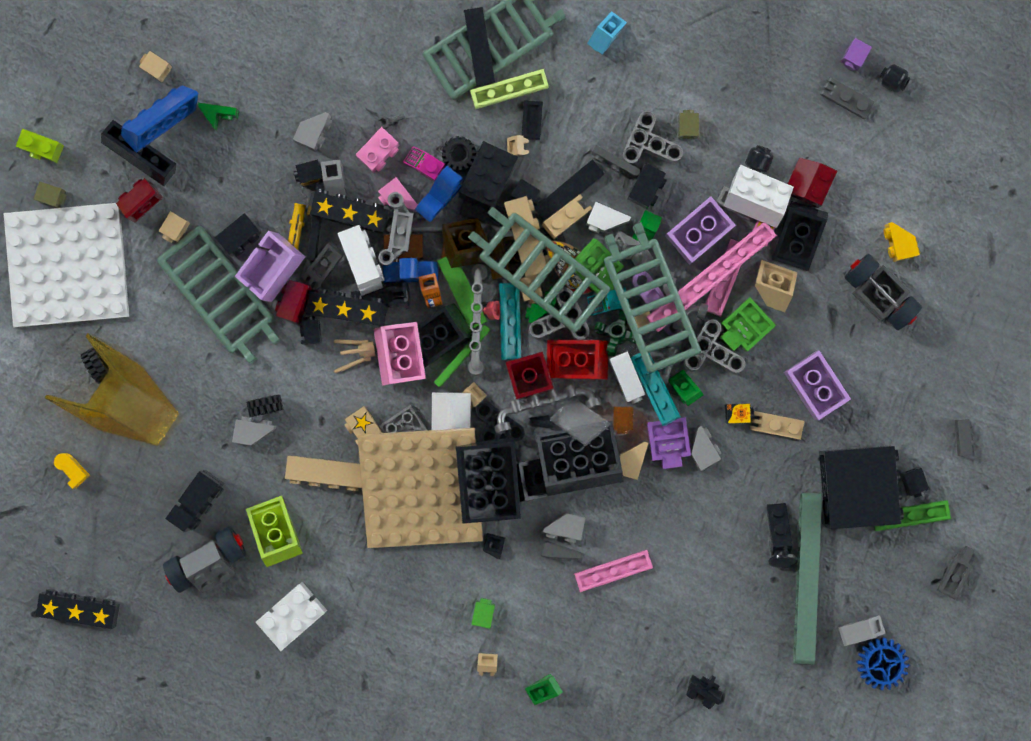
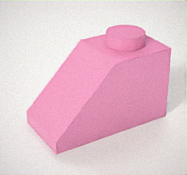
(396, 186)

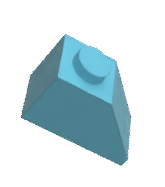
(606, 32)

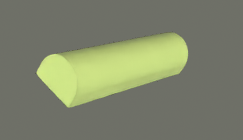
(509, 89)

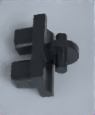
(706, 688)

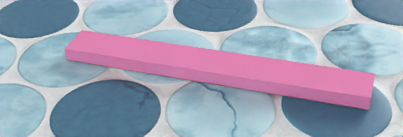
(717, 271)

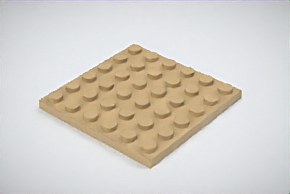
(414, 488)

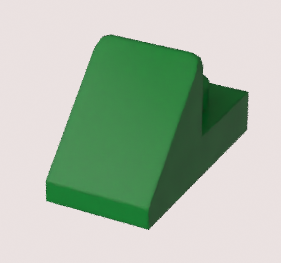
(213, 112)
(650, 224)
(685, 388)
(543, 689)

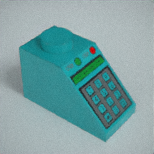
(608, 304)

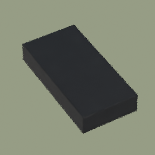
(532, 120)

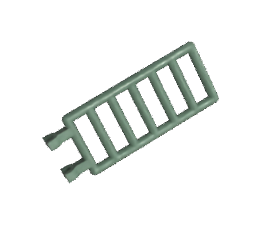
(500, 64)
(559, 254)
(673, 297)
(197, 303)

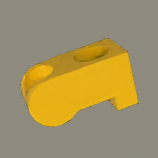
(71, 468)

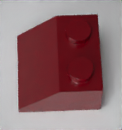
(811, 181)
(138, 200)
(293, 301)
(529, 376)

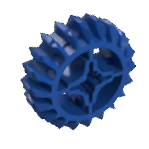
(866, 666)

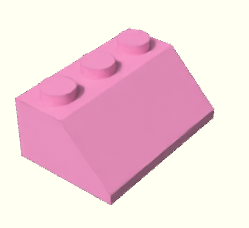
(399, 353)

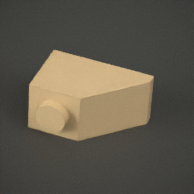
(632, 460)

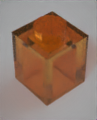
(622, 419)

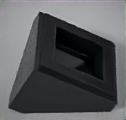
(494, 545)

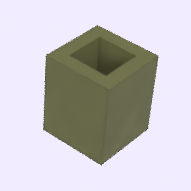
(688, 125)
(50, 195)

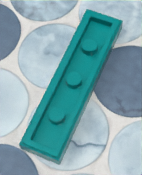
(510, 321)
(656, 391)

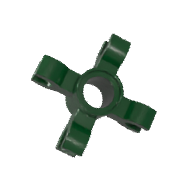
(615, 341)

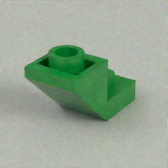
(536, 312)

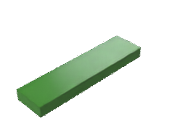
(461, 290)
(459, 359)
(921, 514)

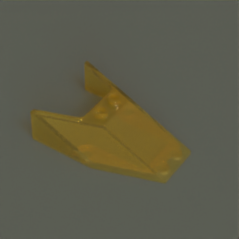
(125, 401)

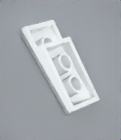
(451, 410)

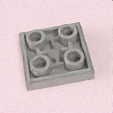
(404, 421)

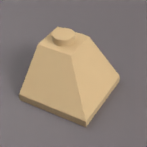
(775, 285)

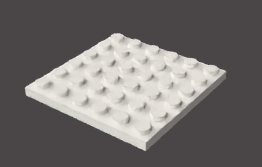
(66, 265)

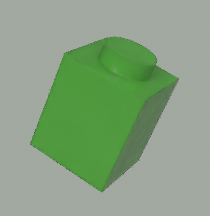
(483, 613)

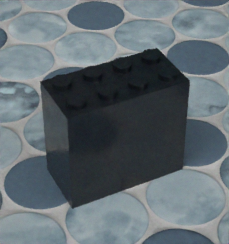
(860, 487)

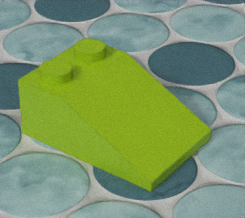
(274, 531)

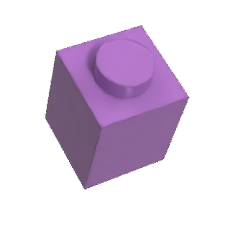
(856, 55)

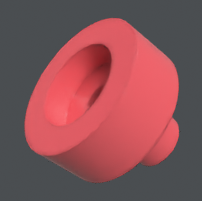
(492, 310)

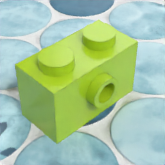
(39, 146)

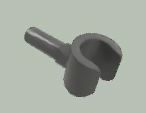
(391, 120)

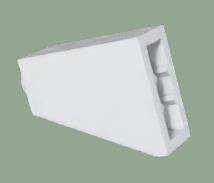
(627, 377)

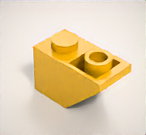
(902, 243)

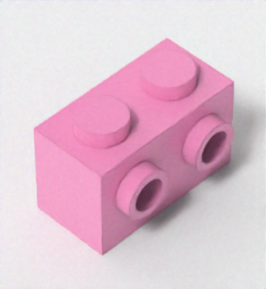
(378, 150)

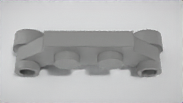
(400, 230)

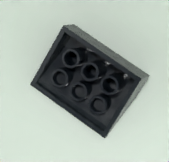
(575, 467)
(488, 481)

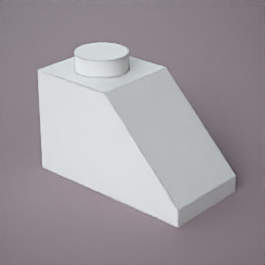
(604, 218)

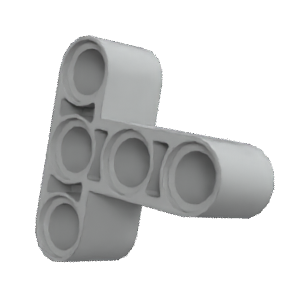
(645, 146)
(545, 321)
(712, 346)

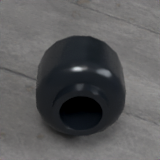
(894, 78)
(759, 159)

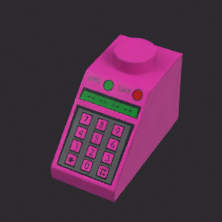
(424, 163)

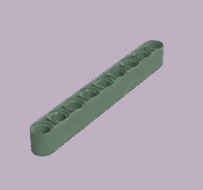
(807, 578)

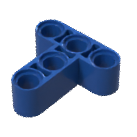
(440, 194)
(408, 270)

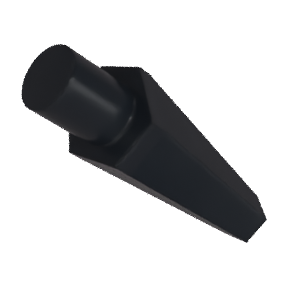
(543, 421)

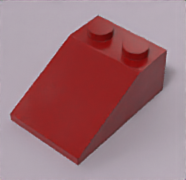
(578, 359)

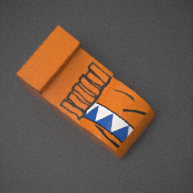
(430, 292)

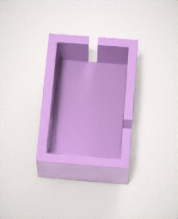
(270, 268)

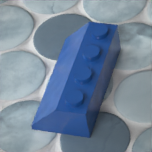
(160, 117)

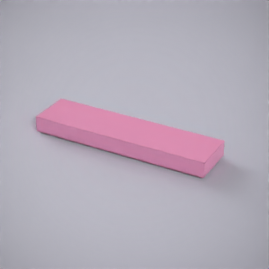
(720, 293)
(613, 570)

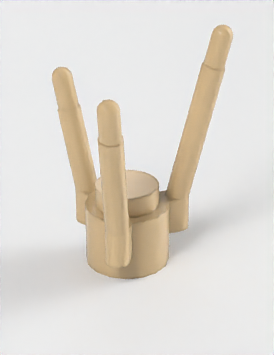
(364, 349)

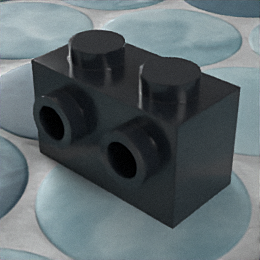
(646, 186)
(238, 235)

